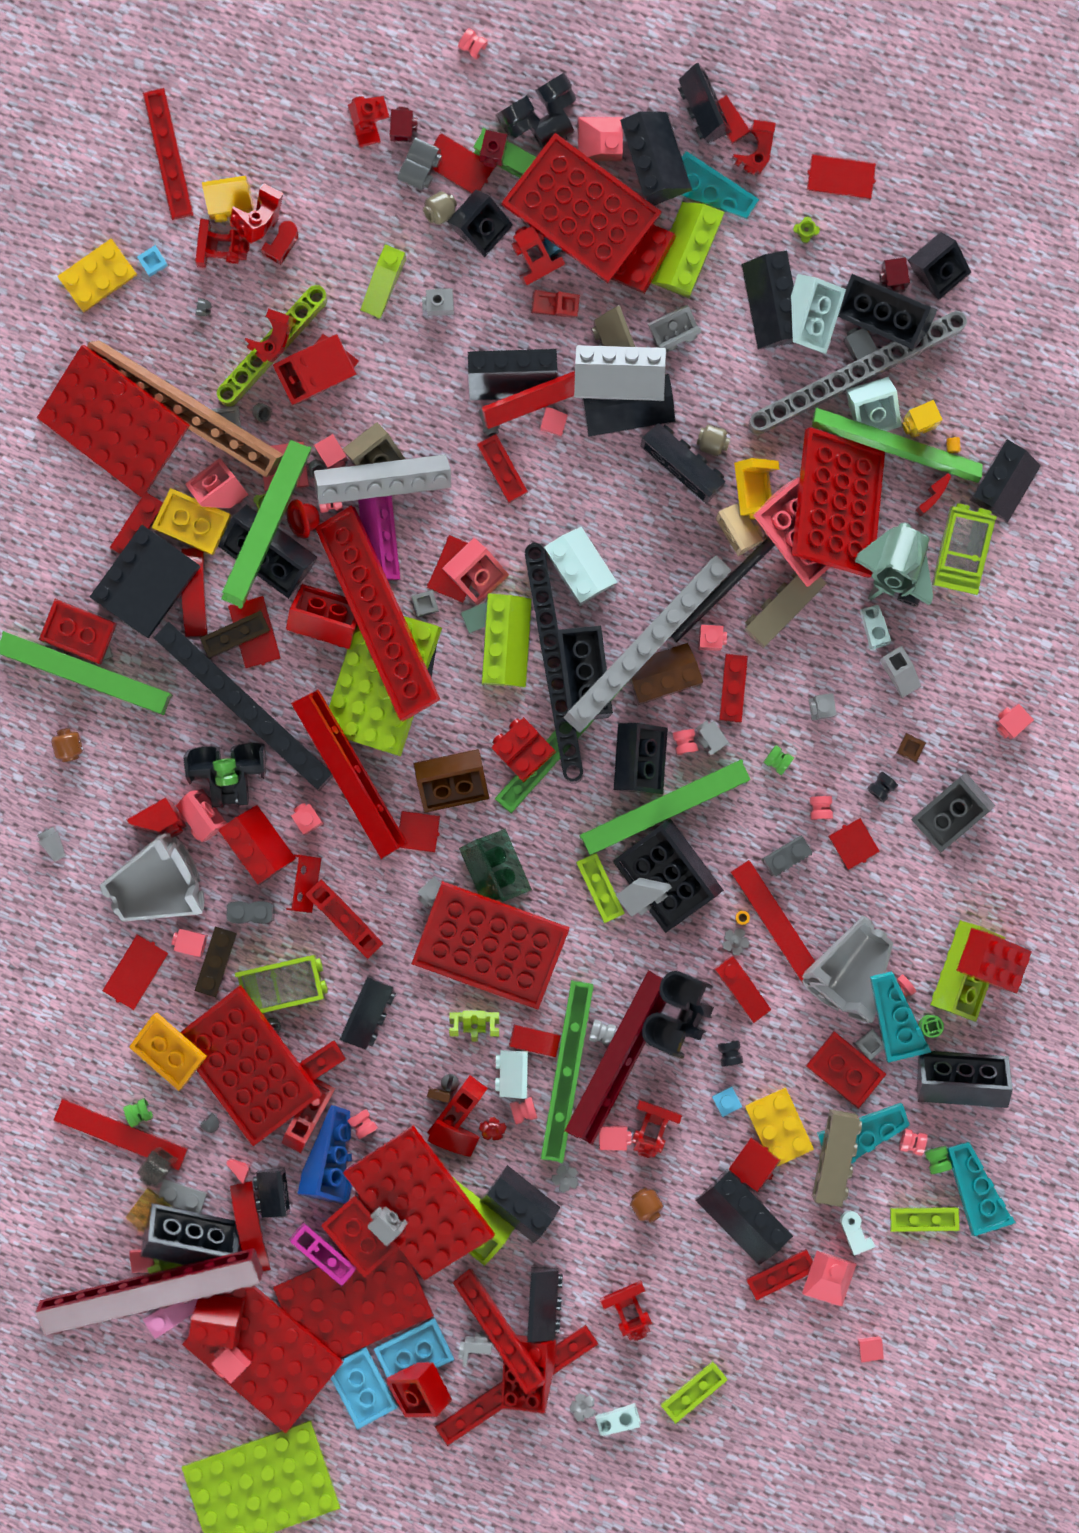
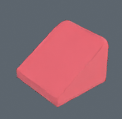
(553, 421)
(239, 1169)
(138, 1263)
(870, 1349)

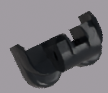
(521, 116)
(249, 760)
(684, 993)

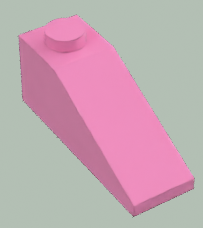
(165, 1319)

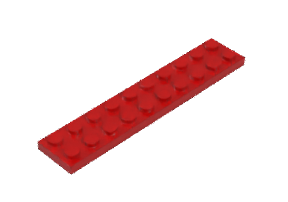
(377, 613)

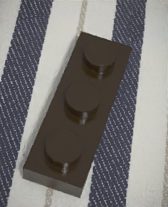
(235, 634)
(215, 962)

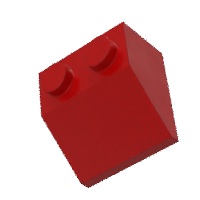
(159, 819)
(217, 1321)
(419, 1390)

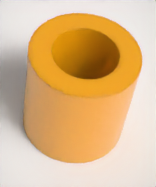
(953, 445)
(737, 917)

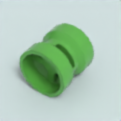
(778, 760)
(225, 772)
(929, 1023)
(137, 1112)
(938, 1160)

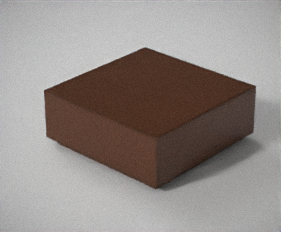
(911, 747)
(439, 1095)

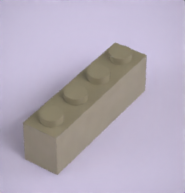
(781, 609)
(836, 1157)

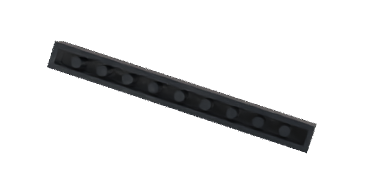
(243, 706)

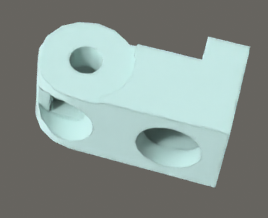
(875, 627)
(851, 1227)
(618, 1420)

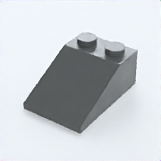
(953, 812)

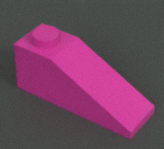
(322, 1253)

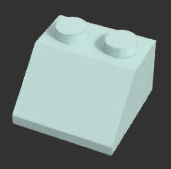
(875, 404)
(512, 1073)

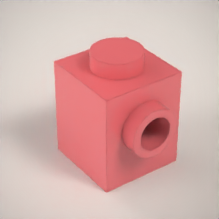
(711, 637)
(1013, 721)
(306, 818)
(230, 1363)

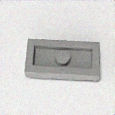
(182, 1196)

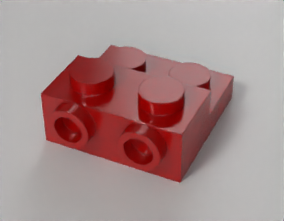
(522, 748)

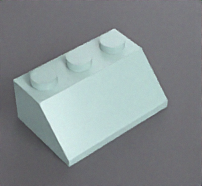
(580, 565)

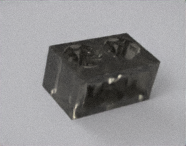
(156, 1167)

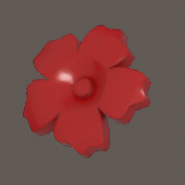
(492, 1129)

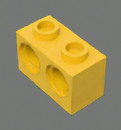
(921, 419)

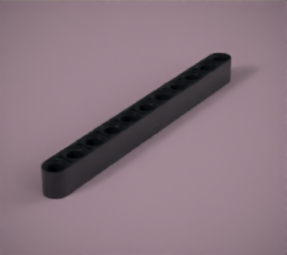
(552, 652)

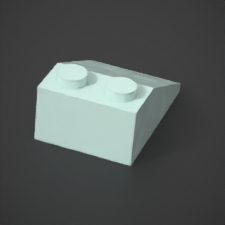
(814, 311)

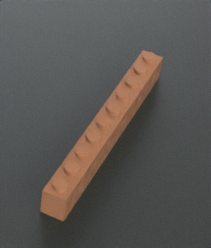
(200, 418)

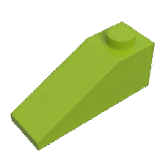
(383, 280)

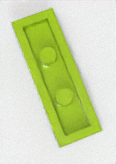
(600, 888)
(924, 1219)
(694, 1392)

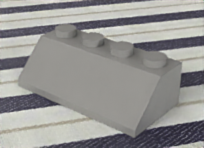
(620, 373)

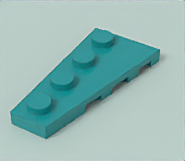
(715, 189)
(897, 1023)
(877, 1128)
(980, 1201)

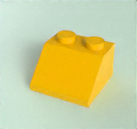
(224, 194)

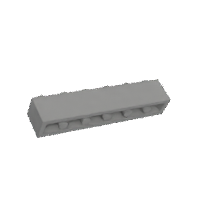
(382, 479)

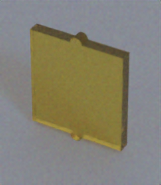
(140, 1211)

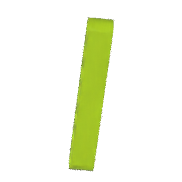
(255, 373)

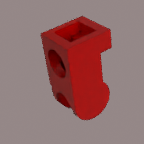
(282, 243)

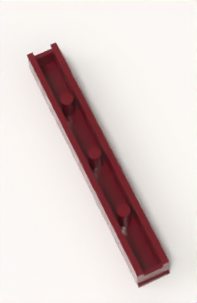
(616, 1062)

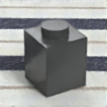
(859, 343)

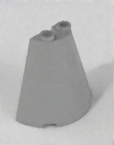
(156, 883)
(844, 971)

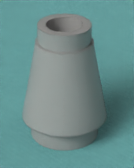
(52, 843)

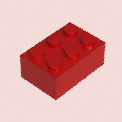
(994, 960)

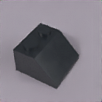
(480, 222)
(940, 265)
(273, 1193)

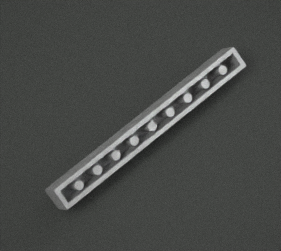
(647, 644)

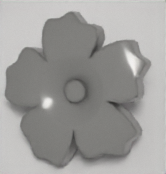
(735, 941)
(565, 1178)
(581, 1407)

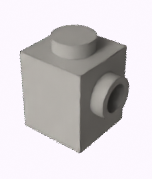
(438, 302)
(429, 892)

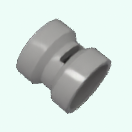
(602, 1033)

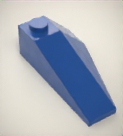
(323, 1171)

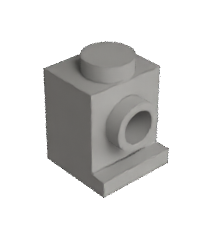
(822, 707)
(711, 737)
(386, 1225)

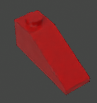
(742, 988)
(462, 1103)
(307, 1119)

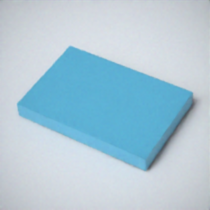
(415, 1346)
(363, 1388)

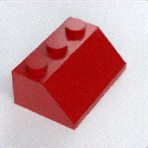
(322, 616)
(257, 844)

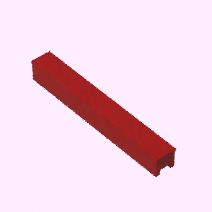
(349, 773)

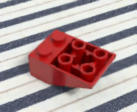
(314, 369)
(513, 1396)

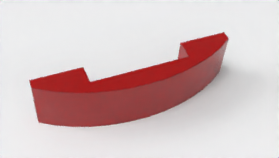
(194, 598)
(344, 918)
(248, 1221)

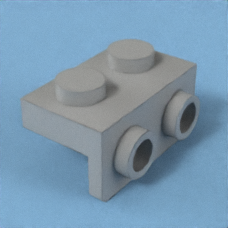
(674, 328)
(478, 1344)

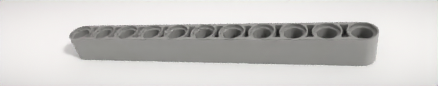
(849, 380)

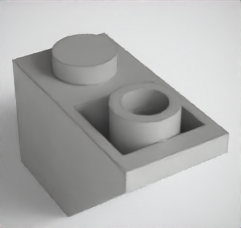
(901, 671)
(642, 893)

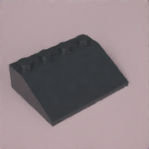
(145, 581)
(670, 859)

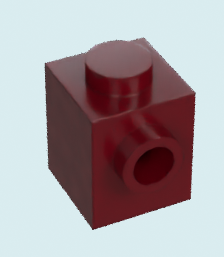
(402, 124)
(493, 148)
(895, 274)

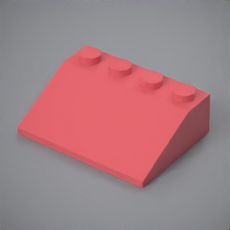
(778, 521)

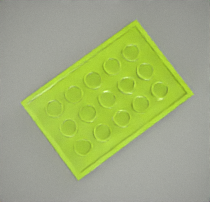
(362, 700)
(262, 1484)

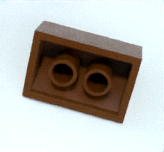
(666, 674)
(451, 780)

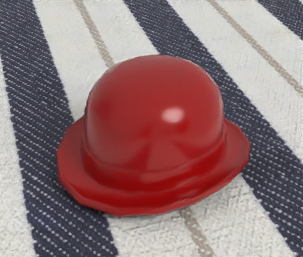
(302, 518)

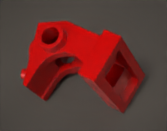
(364, 114)
(763, 132)
(266, 215)
(526, 239)
(208, 245)
(280, 333)
(646, 1145)
(636, 1327)

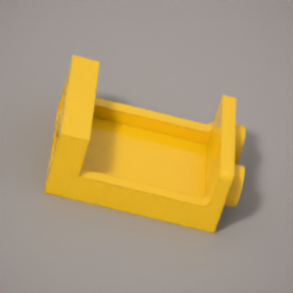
(753, 484)

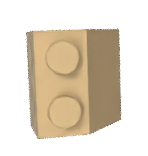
(739, 529)

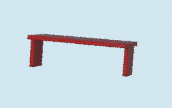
(305, 882)

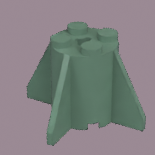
(899, 563)

